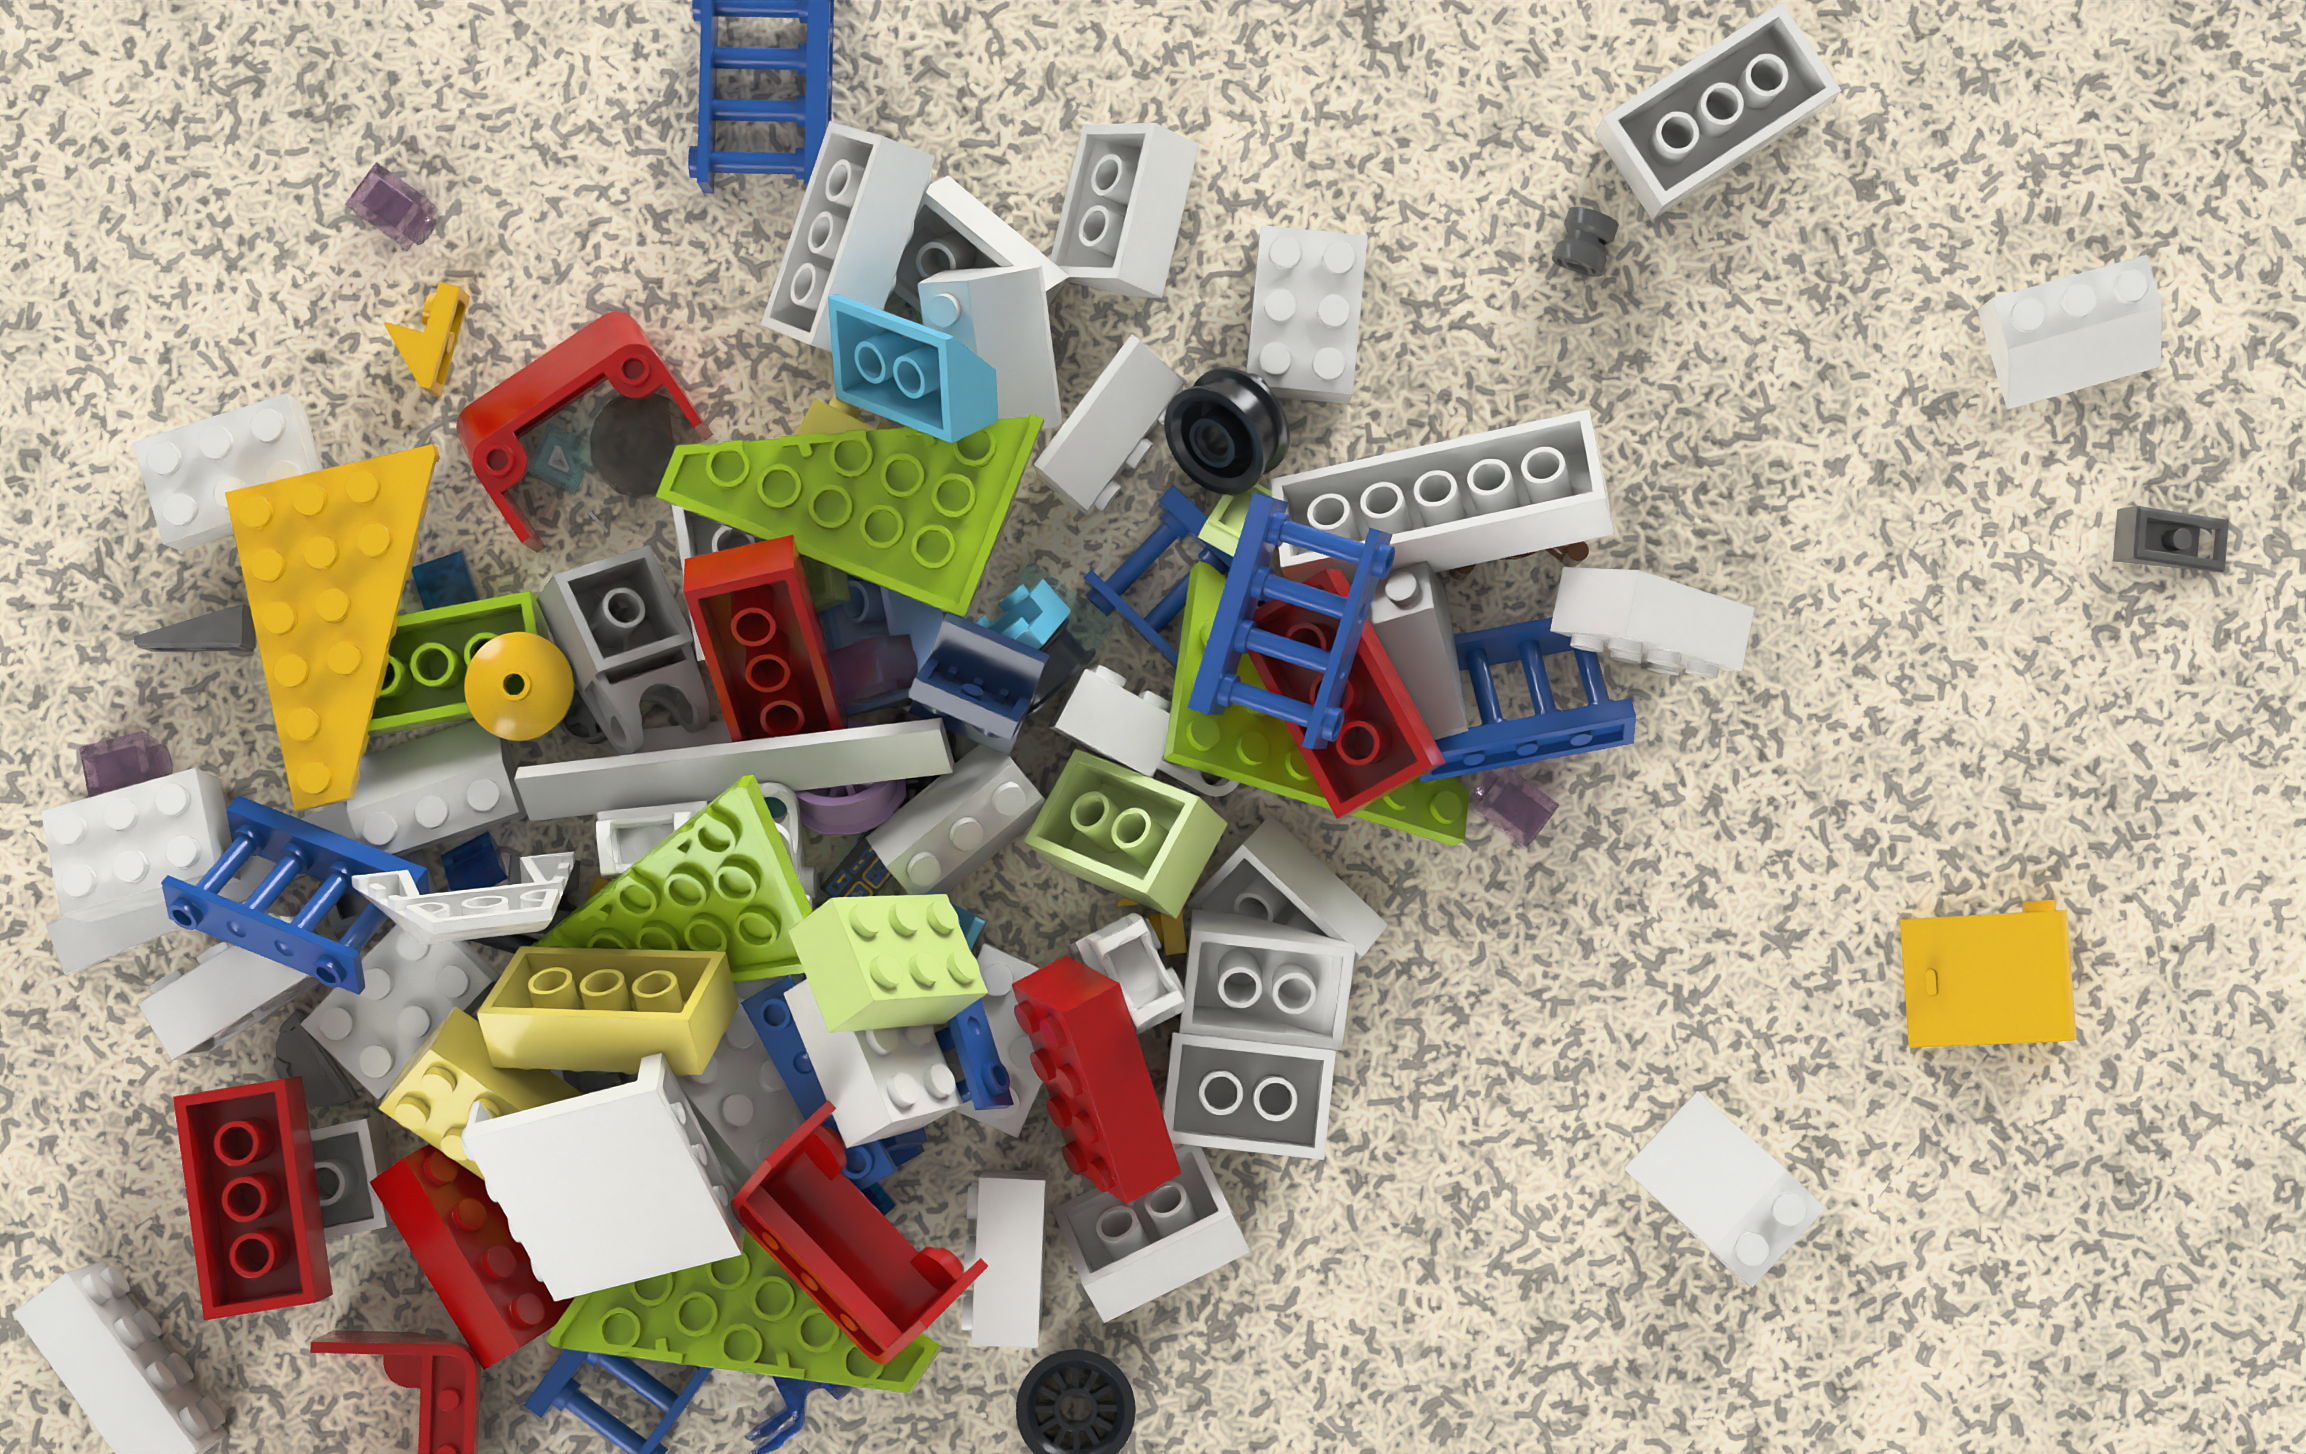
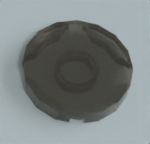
(636, 442)

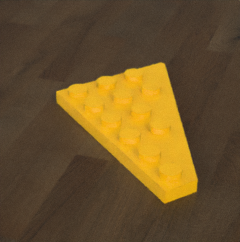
(324, 594)

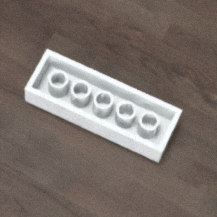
(1457, 498)

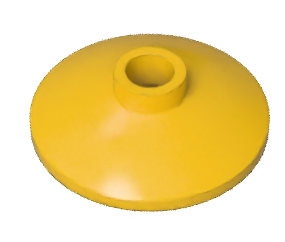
(546, 690)

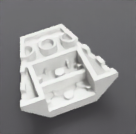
(473, 911)

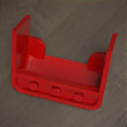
(604, 350)
(844, 1246)
(439, 1367)

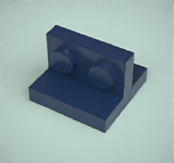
(978, 683)

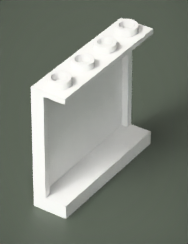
(608, 1184)

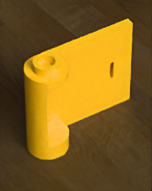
(1995, 978)

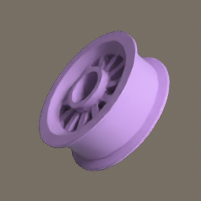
(850, 807)

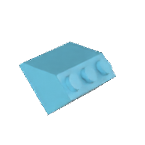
(909, 372)

